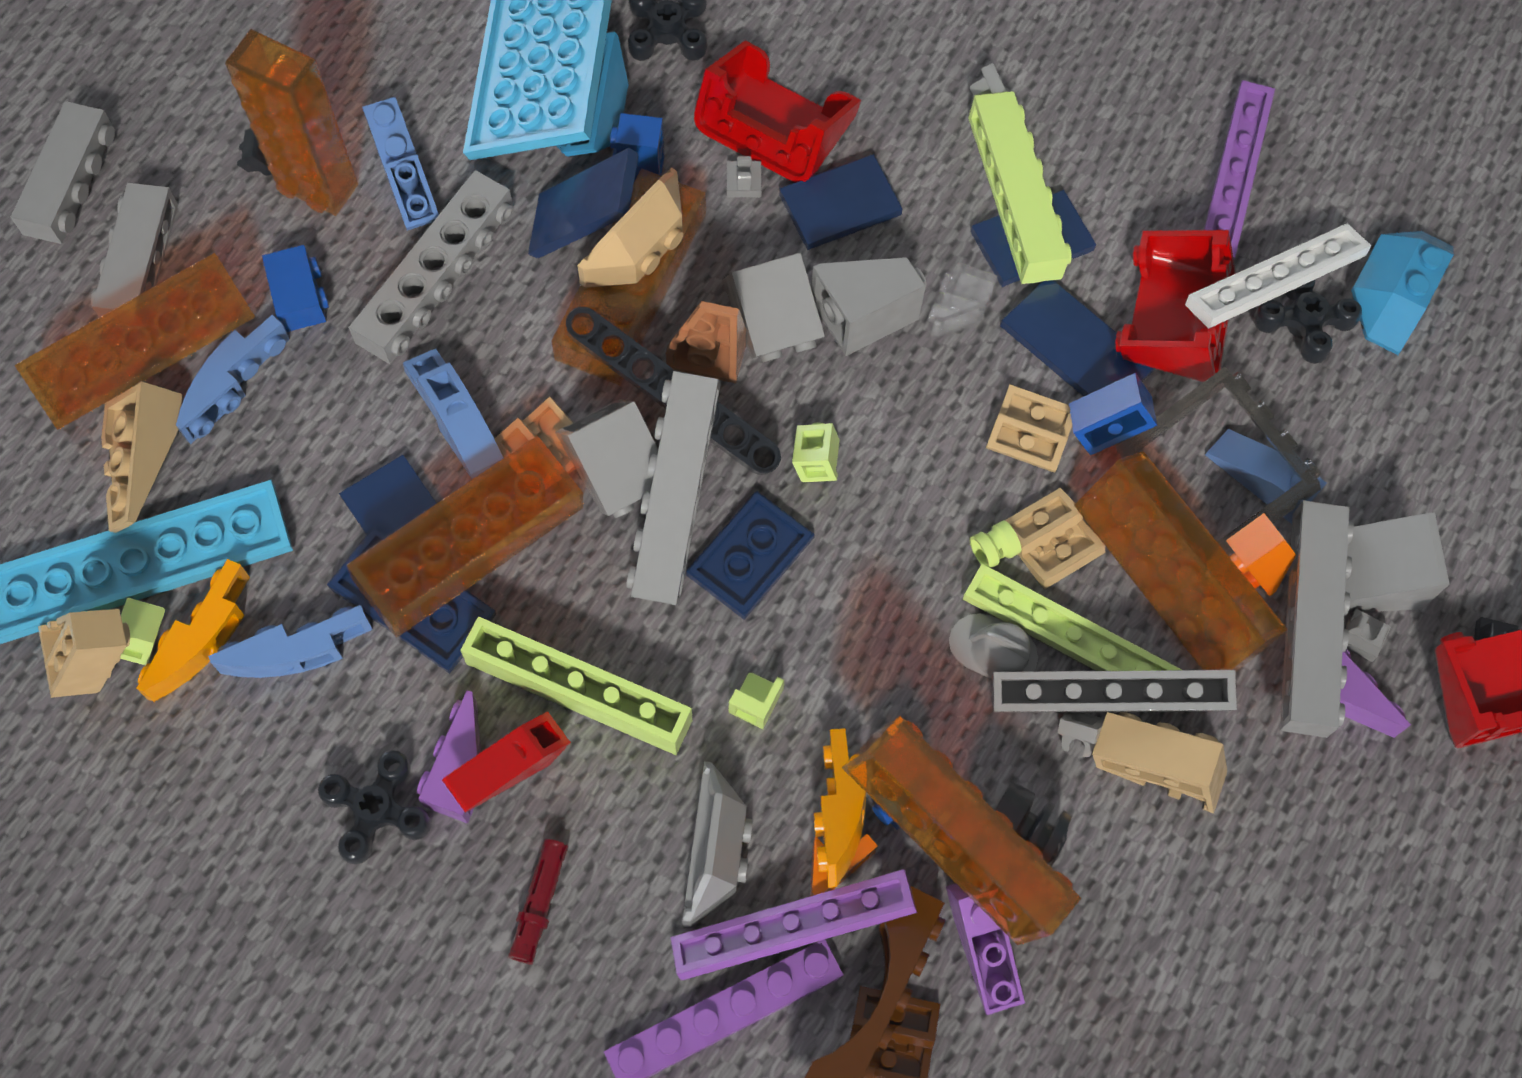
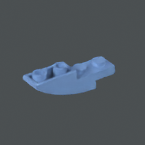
(401, 163)
(216, 384)
(454, 411)
(277, 653)

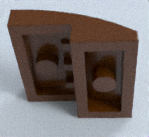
(912, 1040)

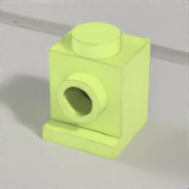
(816, 452)

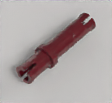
(535, 910)

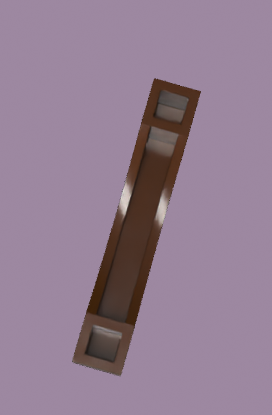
(903, 955)

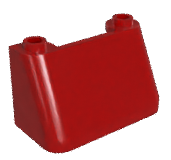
(767, 120)
(1163, 327)
(1481, 686)

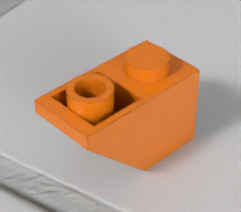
(1261, 554)

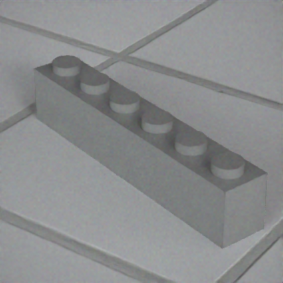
(675, 488)
(1316, 620)
(1114, 691)

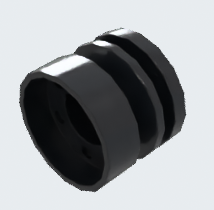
(1035, 828)

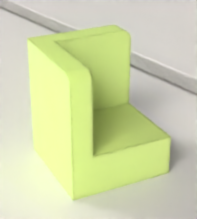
(144, 624)
(756, 699)

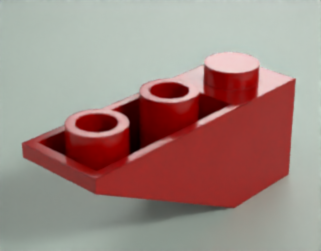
(507, 762)

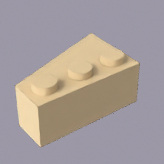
(82, 650)
(1162, 757)

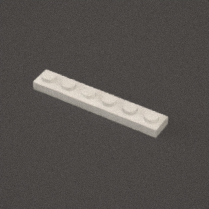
(1277, 275)

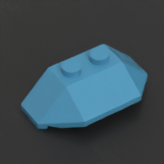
(609, 101)
(1399, 285)

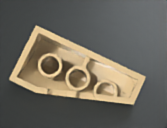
(138, 435)

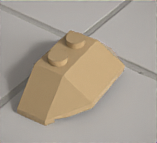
(638, 238)

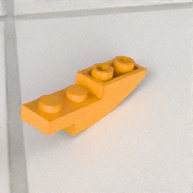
(186, 647)
(840, 814)

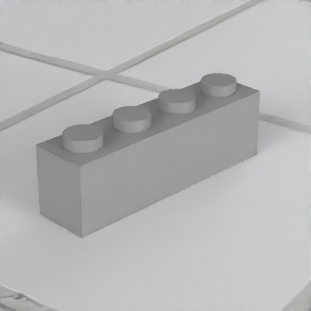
(63, 173)
(135, 246)

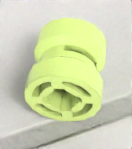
(995, 544)

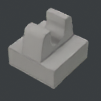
(989, 83)
(743, 177)
(1366, 635)
(1081, 727)

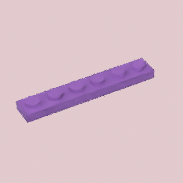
(1239, 160)
(793, 925)
(725, 1013)

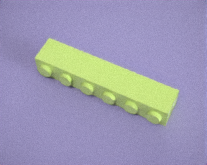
(1019, 188)
(577, 685)

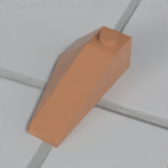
(709, 343)

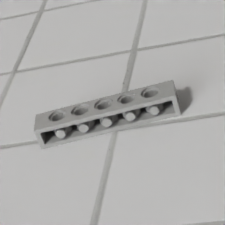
(455, 222)

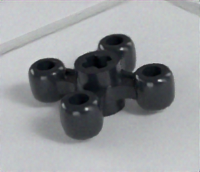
(667, 27)
(1307, 318)
(360, 799)

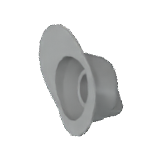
(992, 646)

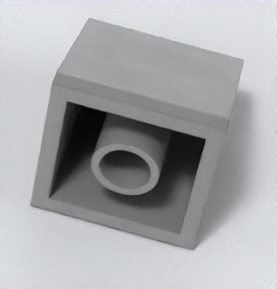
(867, 299)
(775, 307)
(611, 455)
(1396, 564)

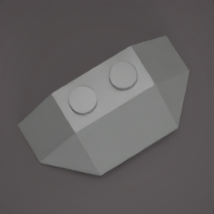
(716, 847)

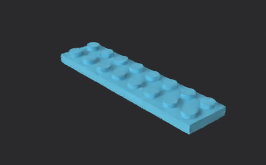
(141, 559)

